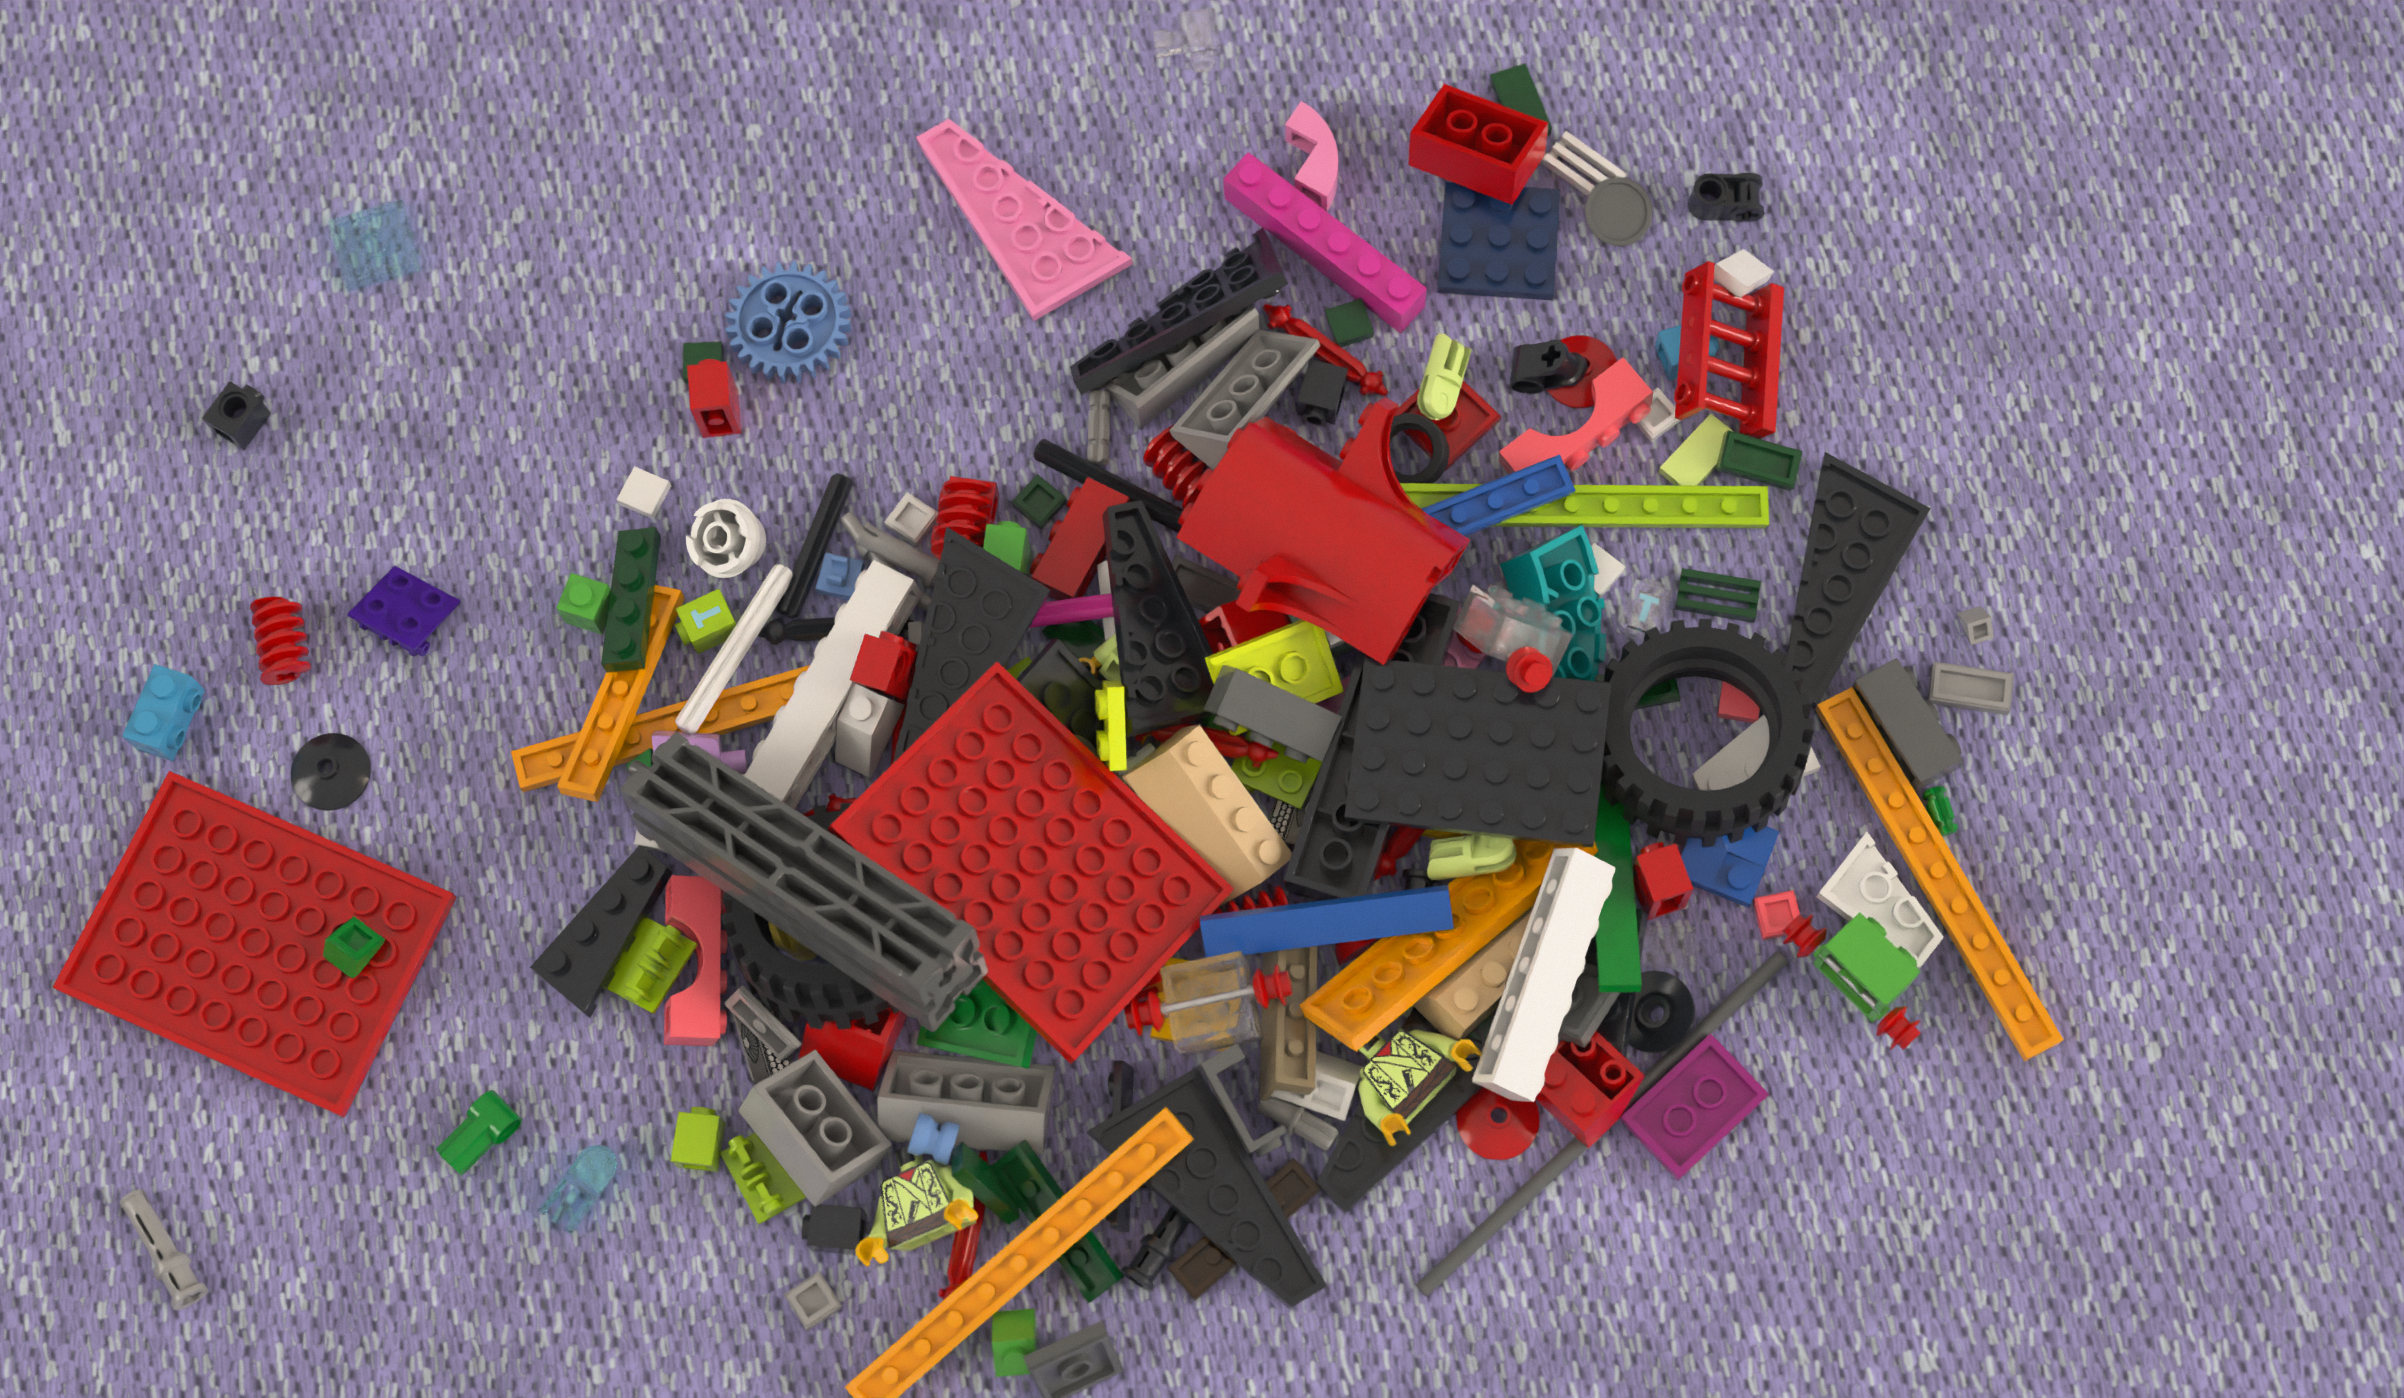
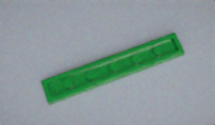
(1617, 930)

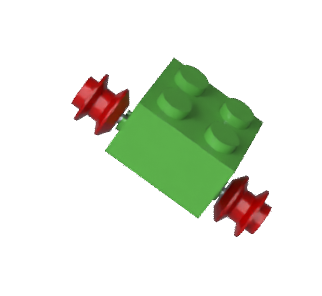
(1863, 969)

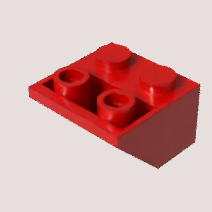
(1233, 625)
(857, 1052)
(1588, 1087)

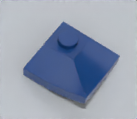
(1730, 868)

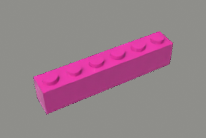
(1324, 242)

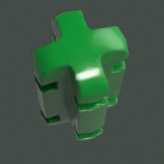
(1940, 810)

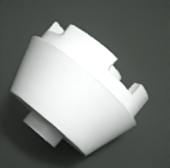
(726, 538)

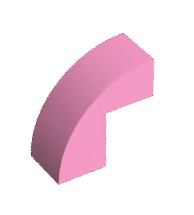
(1320, 171)

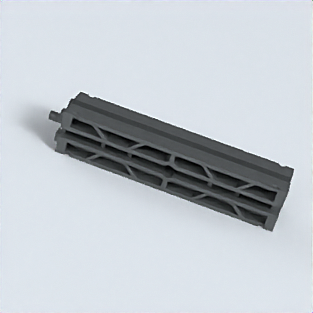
(805, 880)

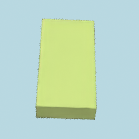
(1696, 455)

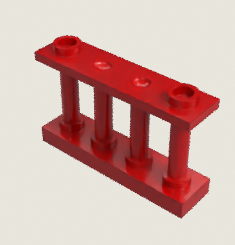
(1761, 352)

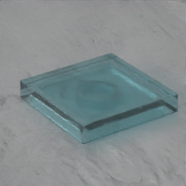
(375, 245)

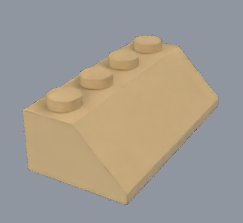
(1209, 809)
(1475, 986)

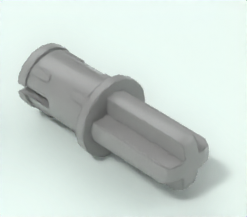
(1299, 1121)

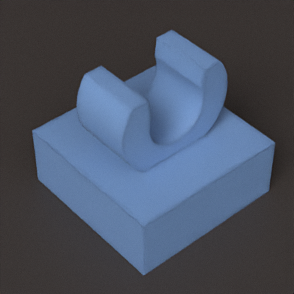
(838, 576)

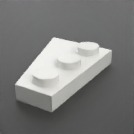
(1741, 759)
(1872, 887)

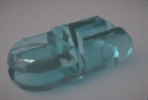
(588, 1175)

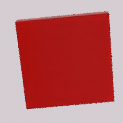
(1462, 428)

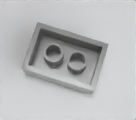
(814, 1127)

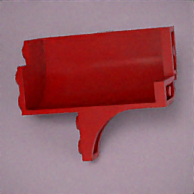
(1323, 533)

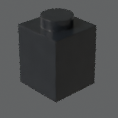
(834, 1228)

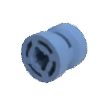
(933, 1138)

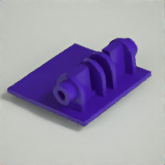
(404, 610)

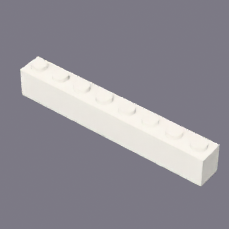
(808, 723)

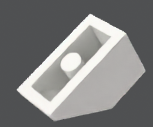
(865, 729)

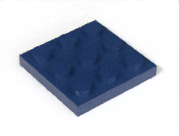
(1499, 245)

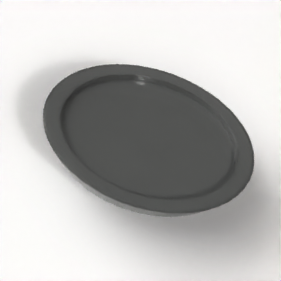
(1618, 211)

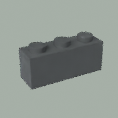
(1271, 715)
(1908, 724)

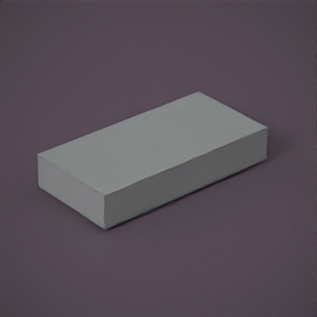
(1970, 688)

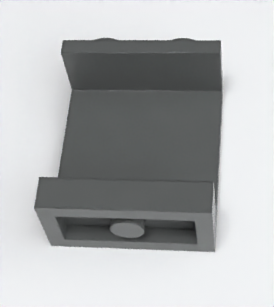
(1208, 1072)

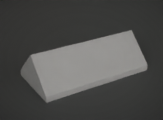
(1171, 375)
(1242, 392)

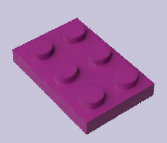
(1694, 1107)

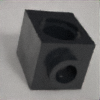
(1322, 392)
(241, 429)

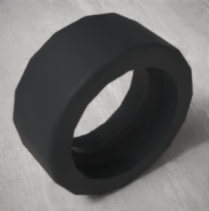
(1439, 443)

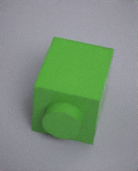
(585, 603)
(1012, 1339)

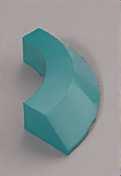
(1562, 580)

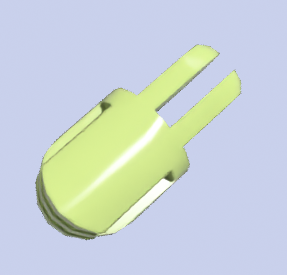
(1443, 377)
(1469, 856)

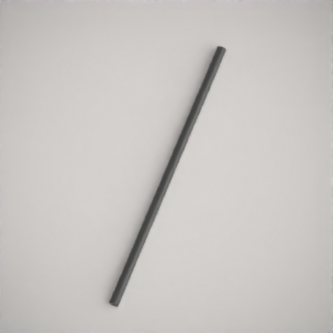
(1576, 1148)

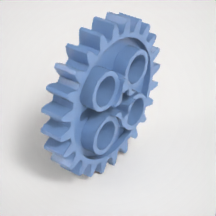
(820, 330)

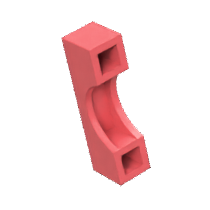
(1618, 399)
(695, 910)

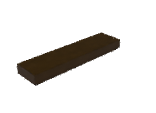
(1206, 1264)

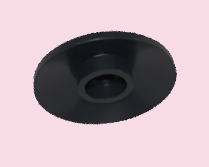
(339, 786)
(1673, 996)

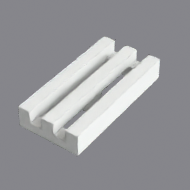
(1588, 154)

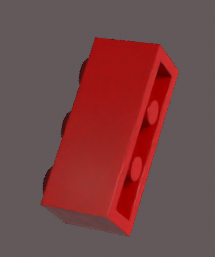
(1076, 542)

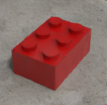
(1477, 143)

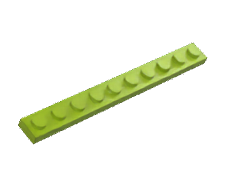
(1630, 506)

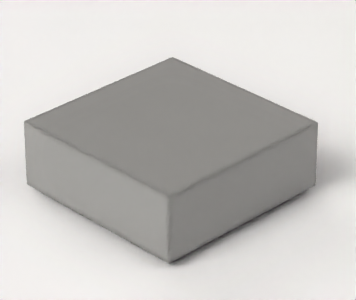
(813, 1300)

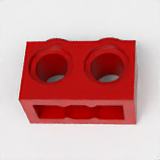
(886, 664)
(1661, 880)

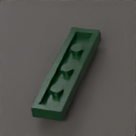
(631, 600)
(1035, 1193)

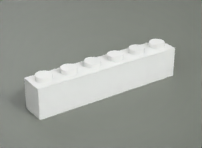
(1544, 975)

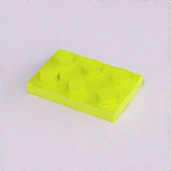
(1289, 658)
(1111, 740)

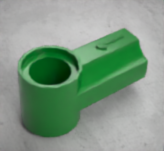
(487, 1124)

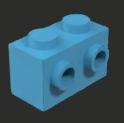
(163, 712)

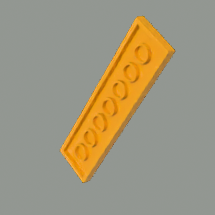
(1406, 967)

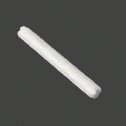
(734, 649)

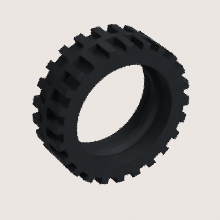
(1727, 658)
(796, 987)

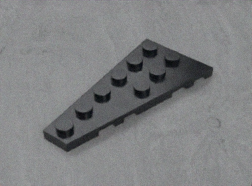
(1187, 312)
(1849, 557)
(972, 622)
(1363, 1153)
(1220, 1189)

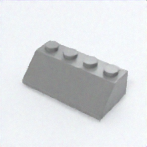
(989, 1099)

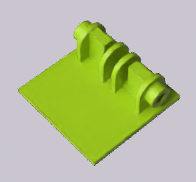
(1280, 777)
(651, 964)
(760, 1177)

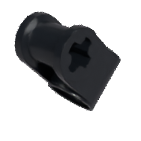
(1730, 195)
(1545, 367)

